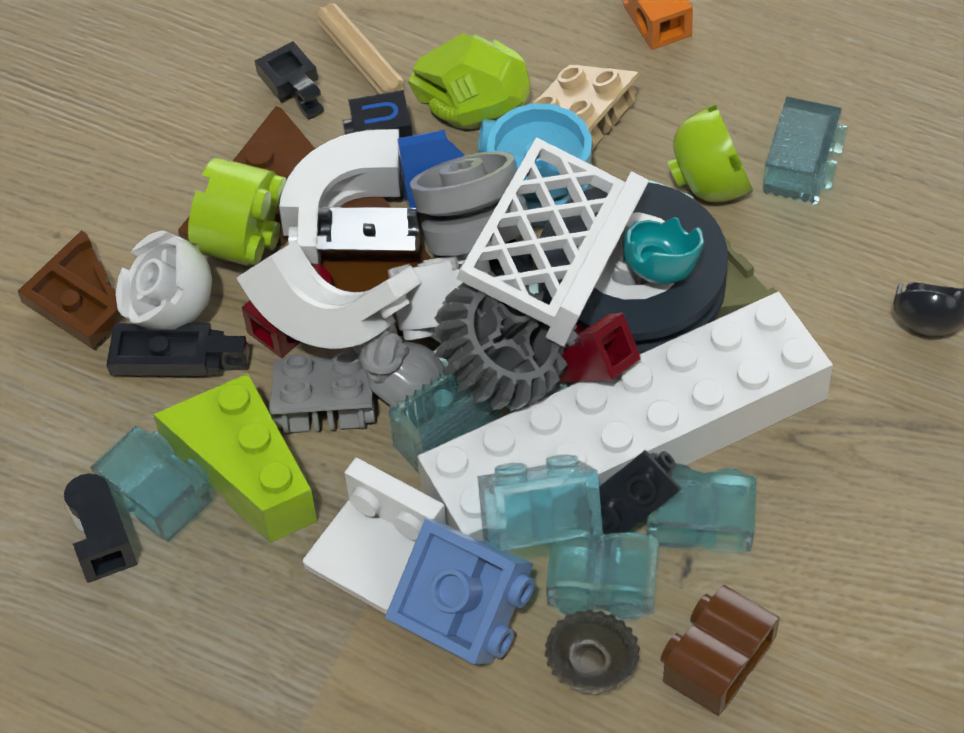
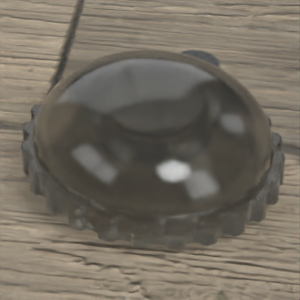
(592, 651)

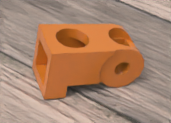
(661, 20)

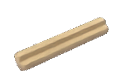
(359, 49)

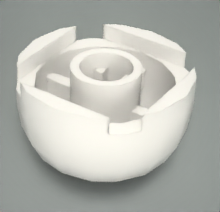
(165, 283)

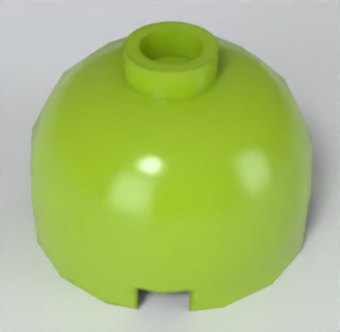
(708, 158)

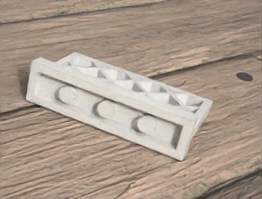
(585, 264)

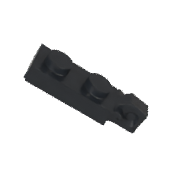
(187, 351)

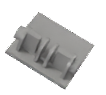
(320, 384)

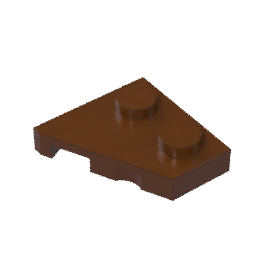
(74, 292)

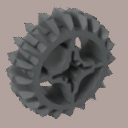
(504, 372)

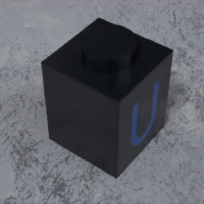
(379, 113)

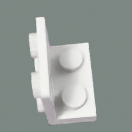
(372, 535)

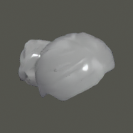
(398, 366)

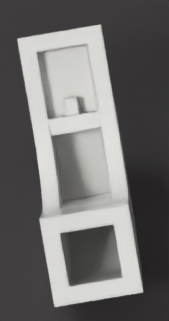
(335, 174)
(315, 312)

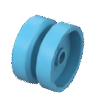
(551, 123)

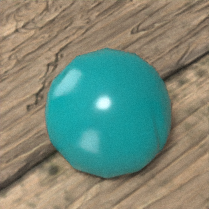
(662, 251)

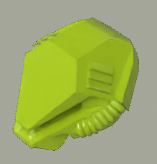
(470, 80)

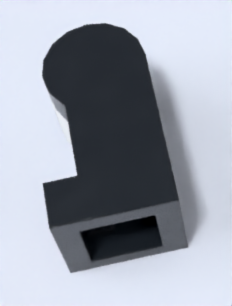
(96, 514)

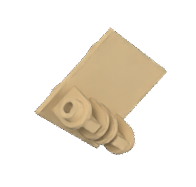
(593, 95)

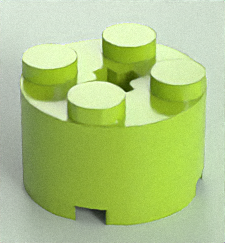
(236, 212)

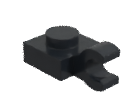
(291, 72)

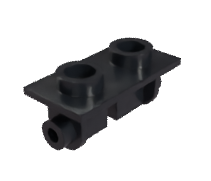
(636, 491)

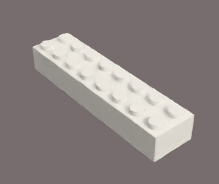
(676, 400)

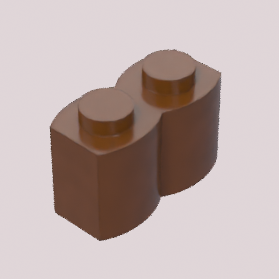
(719, 648)

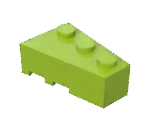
(243, 455)

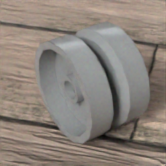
(462, 199)

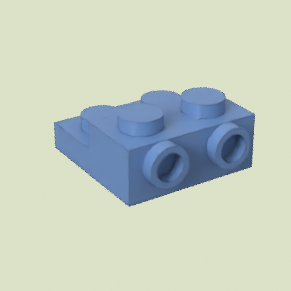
(461, 593)

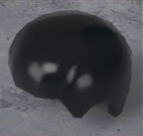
(930, 308)

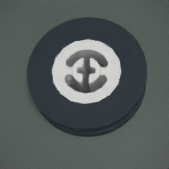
(653, 310)

